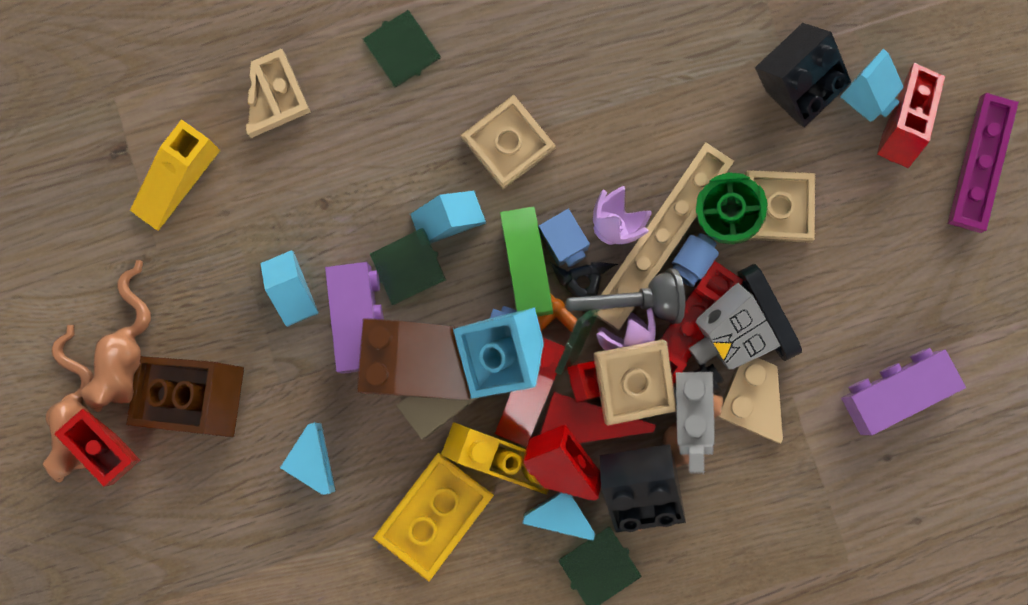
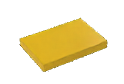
(433, 516)

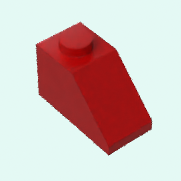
(97, 448)
(562, 464)

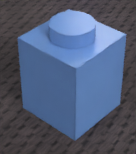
(564, 239)

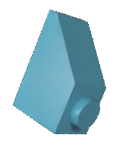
(875, 88)

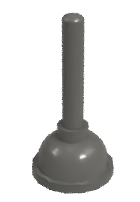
(663, 294)

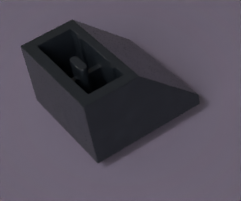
(804, 73)
(642, 488)

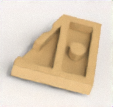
(273, 94)
(754, 400)

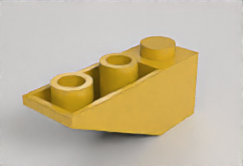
(173, 174)
(489, 456)

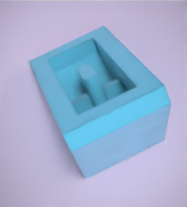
(448, 215)
(288, 288)
(310, 461)
(560, 515)

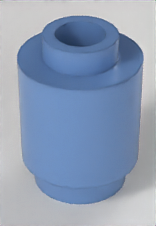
(695, 258)

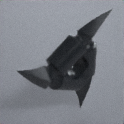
(591, 271)

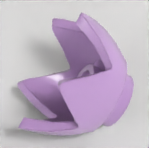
(612, 222)
(636, 333)

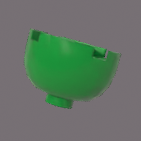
(731, 208)

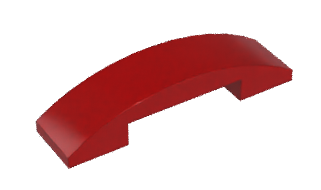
(687, 333)

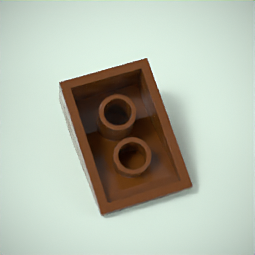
(410, 360)
(186, 396)

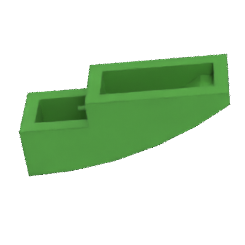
(526, 261)

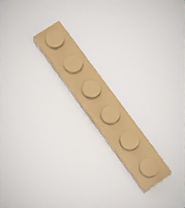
(664, 232)

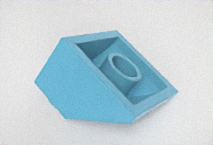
(501, 353)

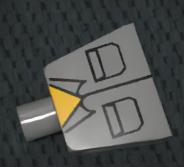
(733, 330)

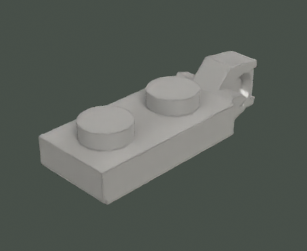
(695, 417)

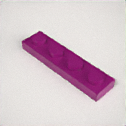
(983, 163)

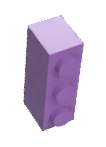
(350, 300)
(902, 391)

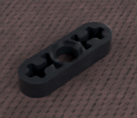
(757, 285)

